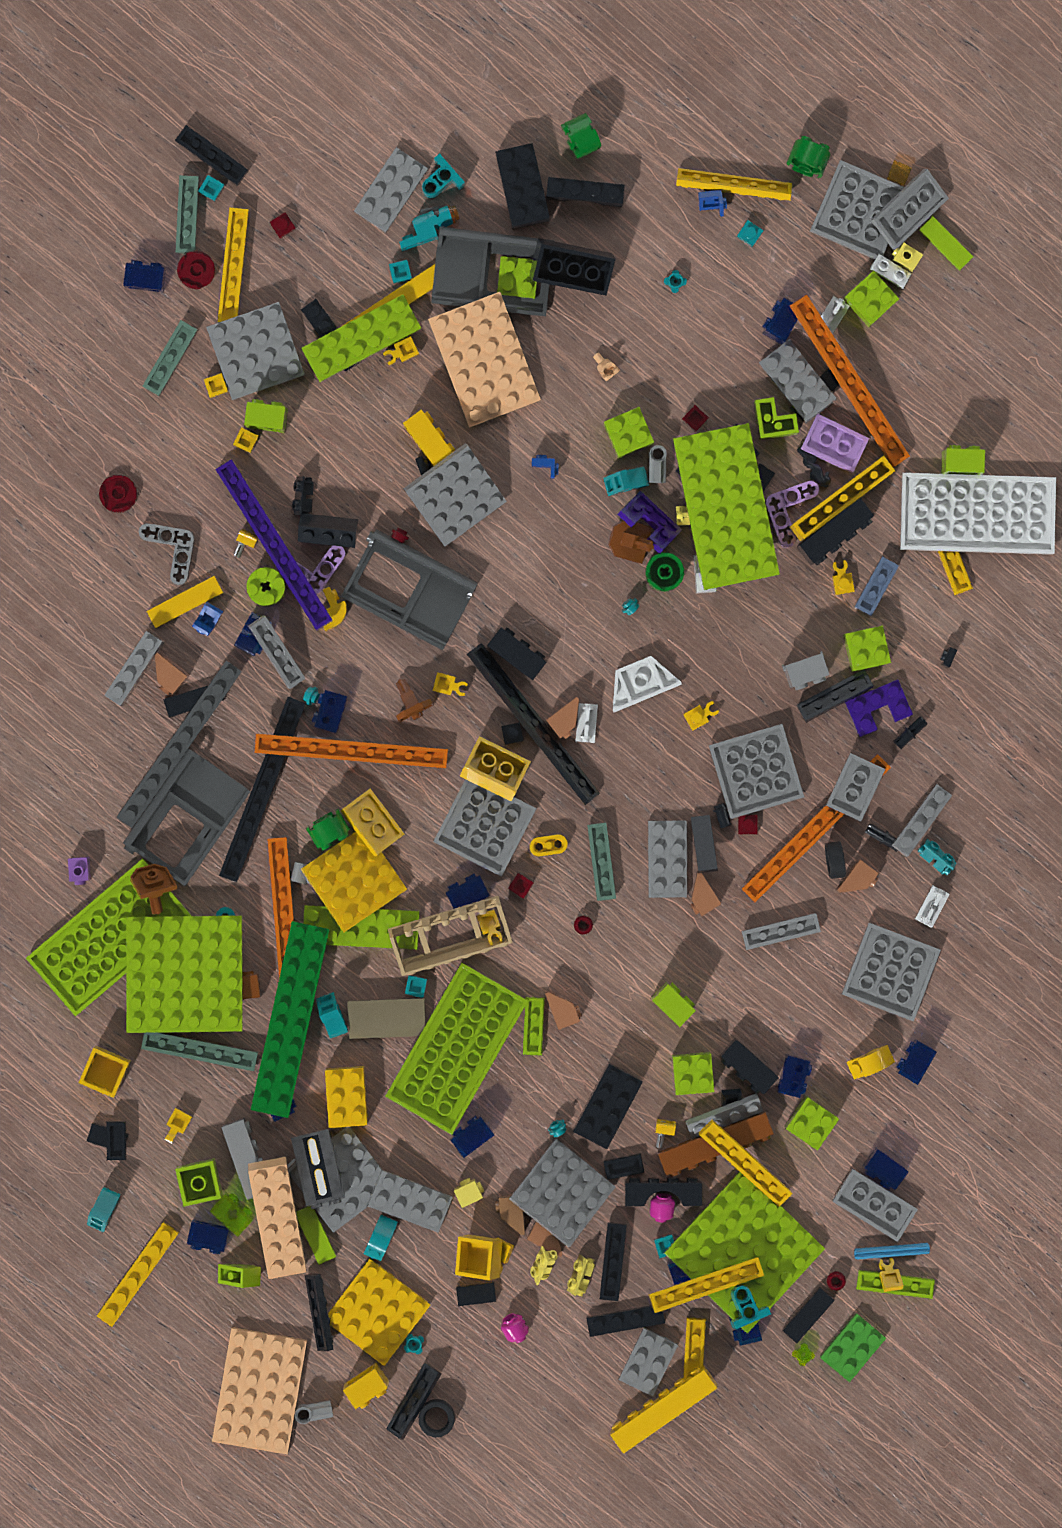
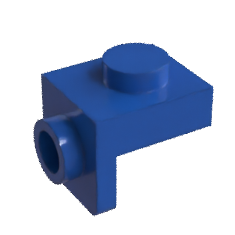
(712, 200)
(542, 461)
(207, 619)

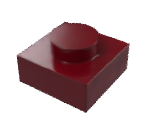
(282, 225)
(695, 418)
(747, 824)
(520, 885)

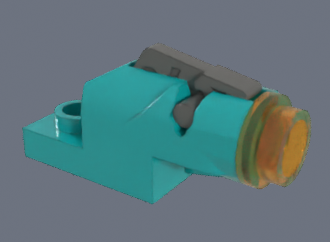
(427, 224)

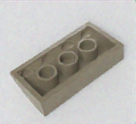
(386, 1017)

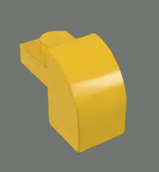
(336, 611)
(871, 1062)

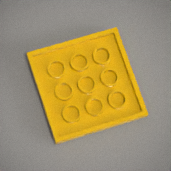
(353, 881)
(377, 1311)

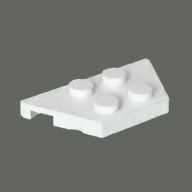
(640, 682)

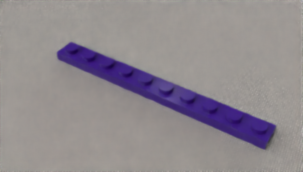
(274, 545)

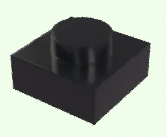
(423, 465)
(947, 657)
(512, 733)
(730, 1096)

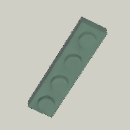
(187, 214)
(170, 358)
(601, 861)

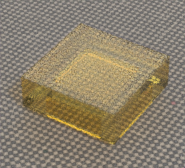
(899, 173)

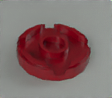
(196, 269)
(118, 493)

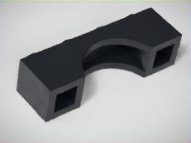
(580, 190)
(687, 1191)

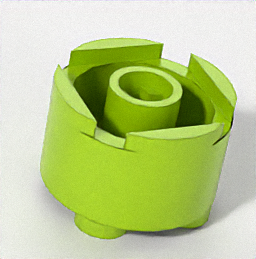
(255, 588)

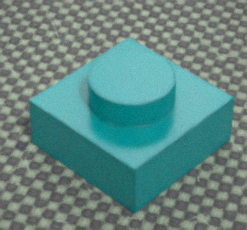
(211, 188)
(750, 233)
(400, 271)
(416, 986)
(662, 1244)

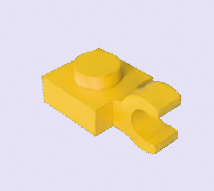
(178, 1122)

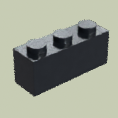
(327, 530)
(517, 653)
(748, 1067)

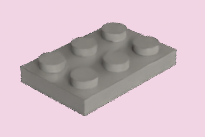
(855, 787)
(648, 1361)

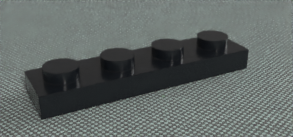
(211, 155)
(320, 321)
(835, 696)
(613, 1261)
(318, 1310)
(624, 1320)
(413, 1401)

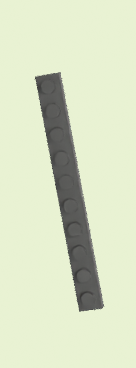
(179, 744)

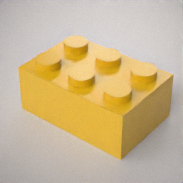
(427, 437)
(495, 768)
(346, 1096)

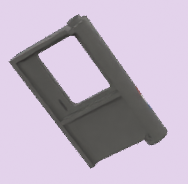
(435, 602)
(201, 792)

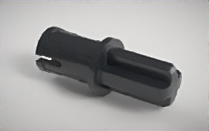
(910, 732)
(882, 836)

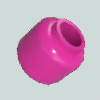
(662, 1207)
(514, 1328)

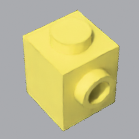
(906, 257)
(469, 1192)

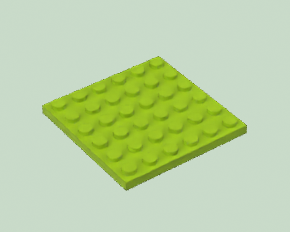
(184, 974)
(744, 1226)

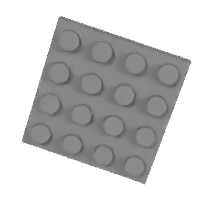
(849, 207)
(255, 350)
(455, 494)
(756, 771)
(484, 827)
(890, 971)
(357, 1175)
(562, 1192)

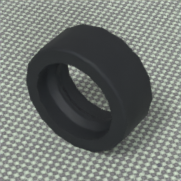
(835, 860)
(436, 1432)

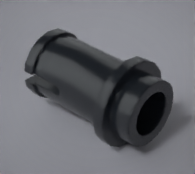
(722, 815)

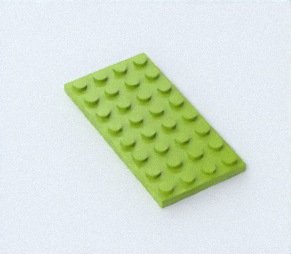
(726, 506)
(91, 948)
(456, 1048)

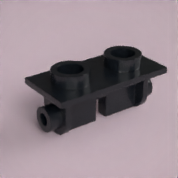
(302, 487)

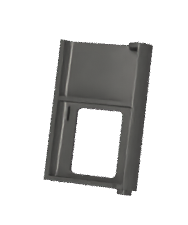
(464, 268)

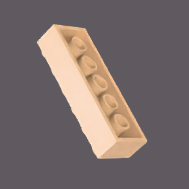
(277, 1217)

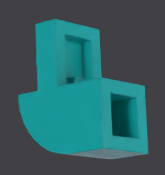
(380, 1238)

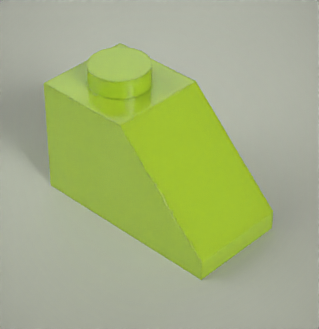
(239, 1275)

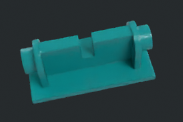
(931, 851)

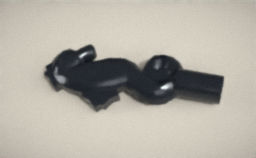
(817, 473)

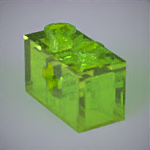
(234, 1224)

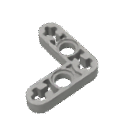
(179, 547)

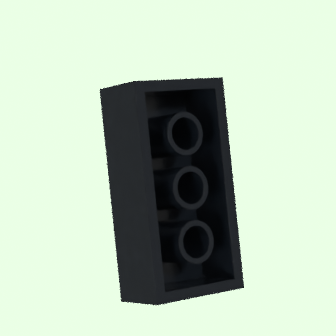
(522, 186)
(572, 266)
(834, 532)
(607, 1105)

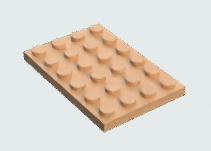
(484, 359)
(259, 1390)

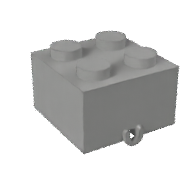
(805, 671)

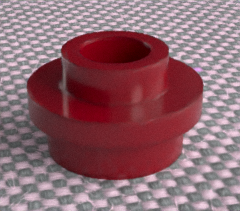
(399, 535)
(578, 920)
(842, 1280)

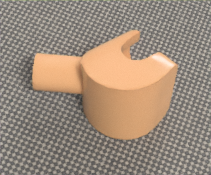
(605, 367)

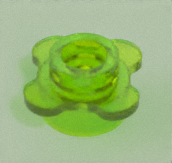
(803, 1359)

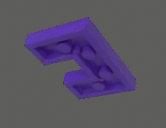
(644, 508)
(862, 705)

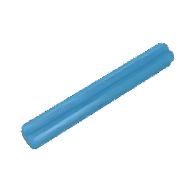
(891, 1251)

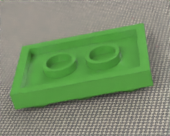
(852, 1347)

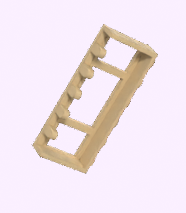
(453, 952)

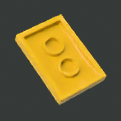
(372, 822)

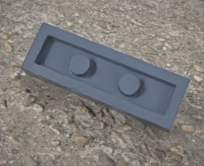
(876, 586)

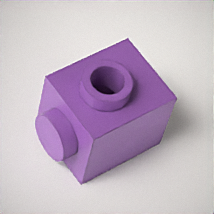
(79, 870)

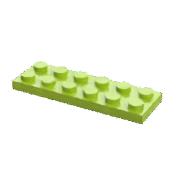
(361, 338)
(368, 932)

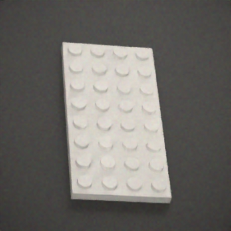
(978, 513)

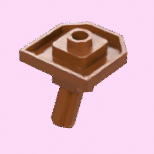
(630, 542)
(413, 707)
(152, 882)

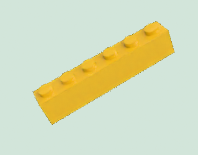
(842, 498)
(663, 1409)

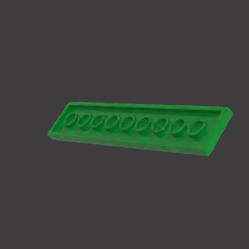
(290, 1019)

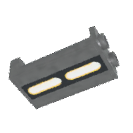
(317, 1168)

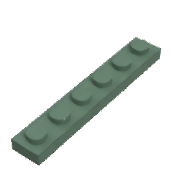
(200, 1050)

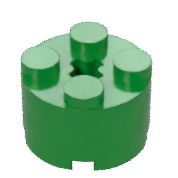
(581, 136)
(809, 157)
(675, 572)
(328, 829)

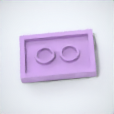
(834, 443)

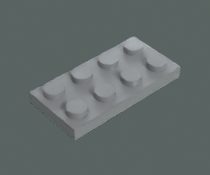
(391, 190)
(909, 209)
(797, 381)
(667, 859)
(409, 1201)
(874, 1205)

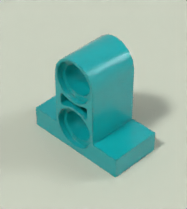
(441, 184)
(626, 481)
(331, 1015)
(103, 1209)
(741, 1305)

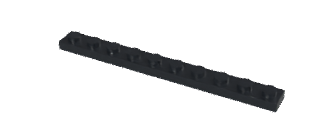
(533, 723)
(260, 794)

